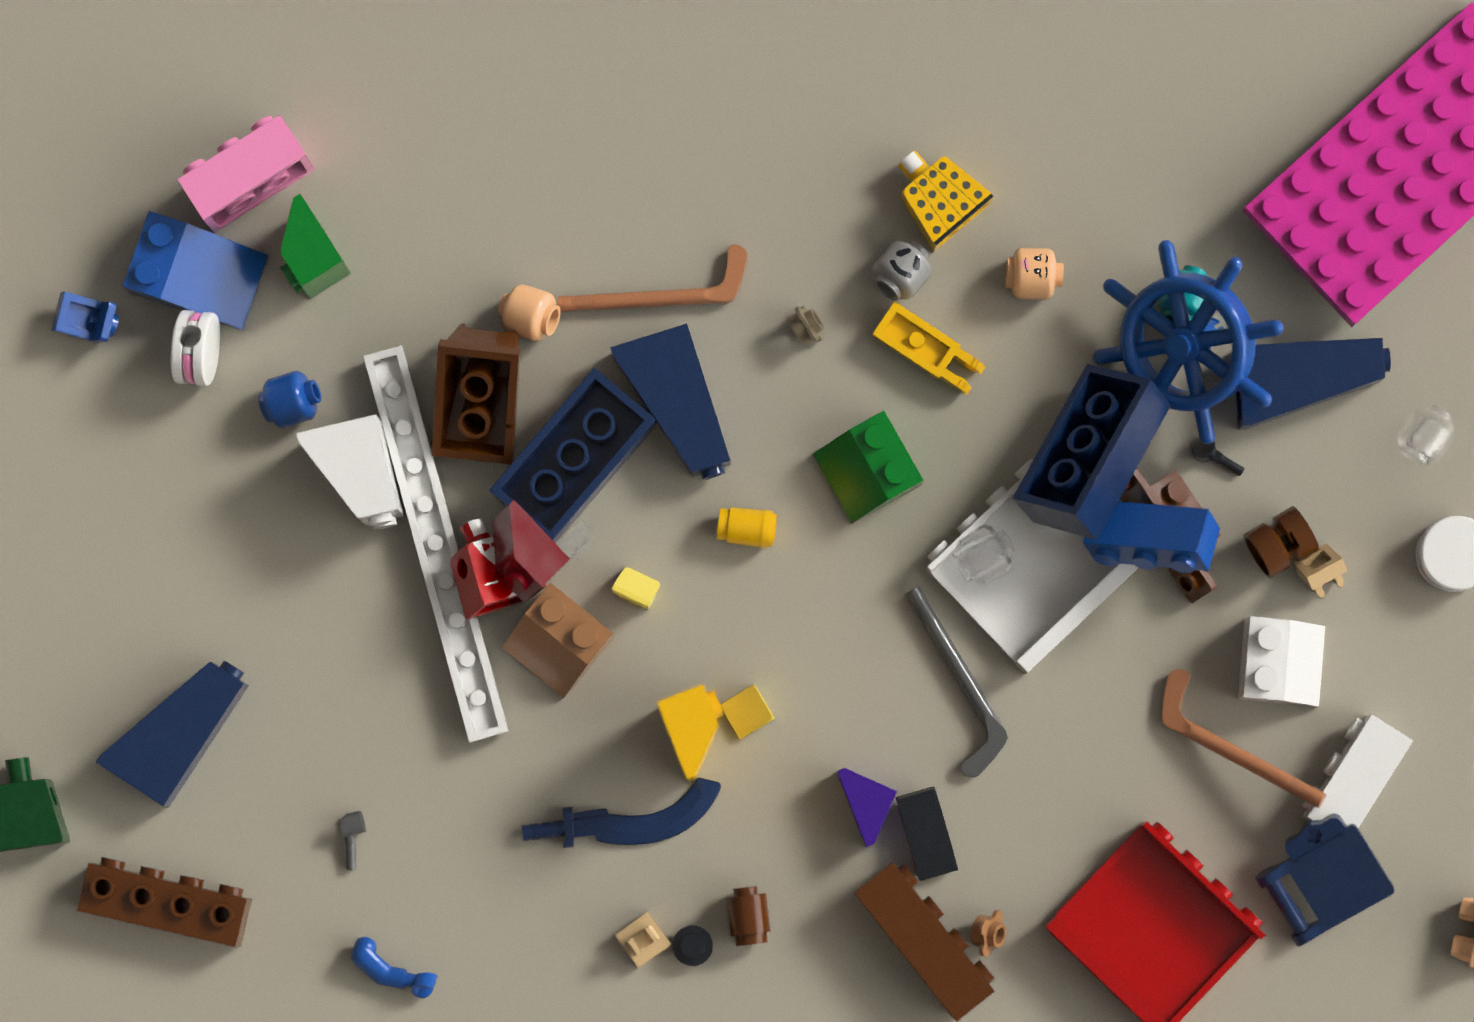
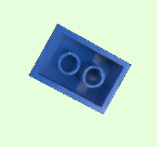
(194, 270)

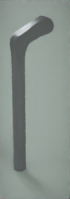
(996, 733)

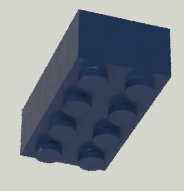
(1092, 451)
(575, 454)

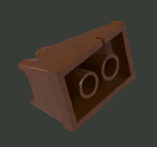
(476, 395)

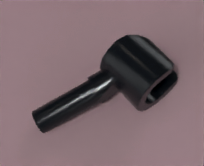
(1218, 457)

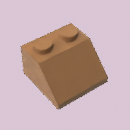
(557, 640)

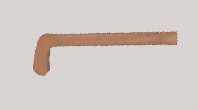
(720, 294)
(1173, 719)

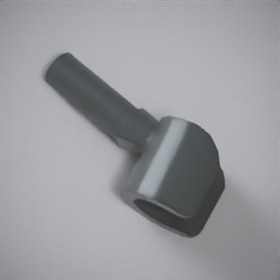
(351, 825)

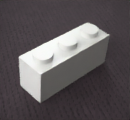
(1360, 771)

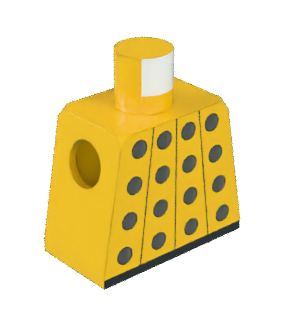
(941, 197)

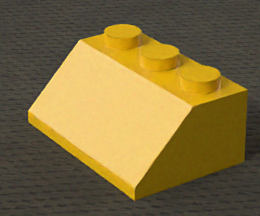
(691, 725)

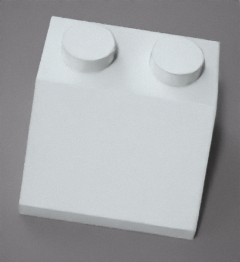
(1281, 661)

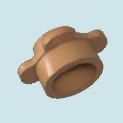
(988, 932)

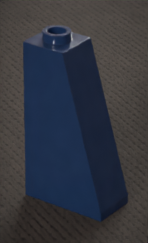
(1310, 374)
(674, 391)
(175, 735)

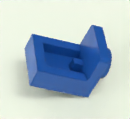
(85, 318)

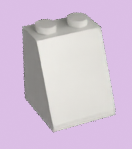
(358, 467)

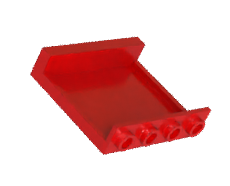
(1154, 927)

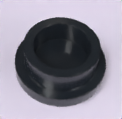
(692, 945)

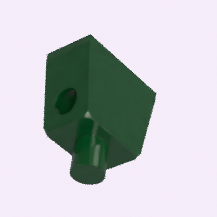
(29, 810)

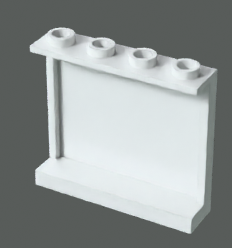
(1043, 593)

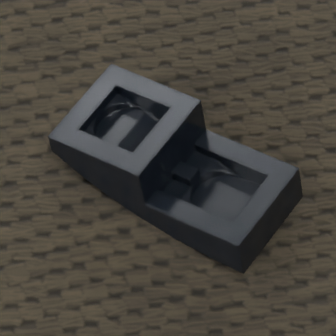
(926, 833)

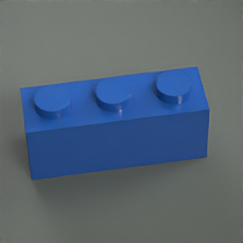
(1156, 537)

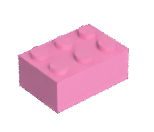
(245, 172)

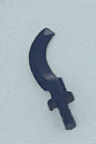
(630, 828)

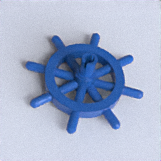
(1190, 341)

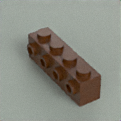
(164, 903)
(924, 941)

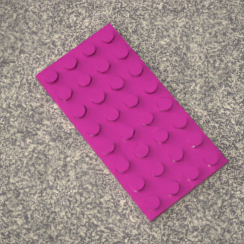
(1382, 180)

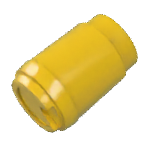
(747, 526)

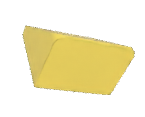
(636, 588)
(747, 711)

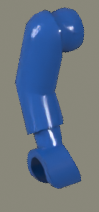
(382, 973)

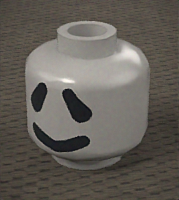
(901, 270)

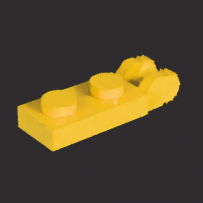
(925, 346)

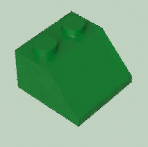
(308, 252)
(868, 467)

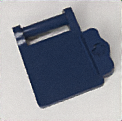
(1333, 873)

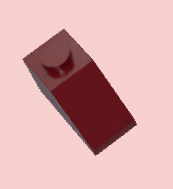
(524, 552)

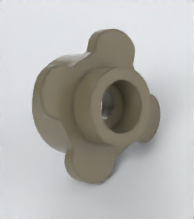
(806, 325)

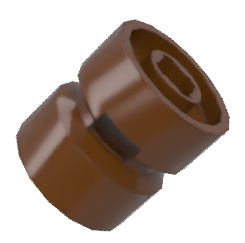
(1269, 549)

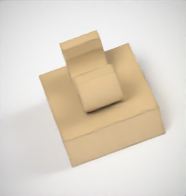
(1321, 568)
(643, 939)

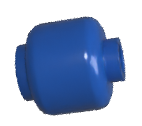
(289, 399)

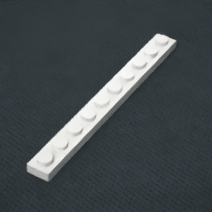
(434, 542)

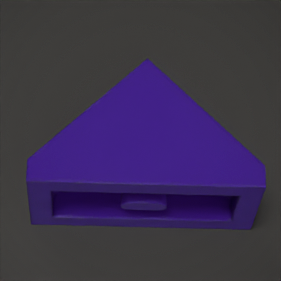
(867, 801)

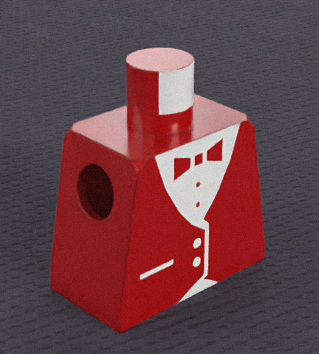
(476, 576)

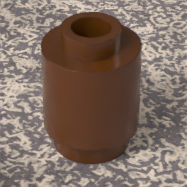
(748, 916)

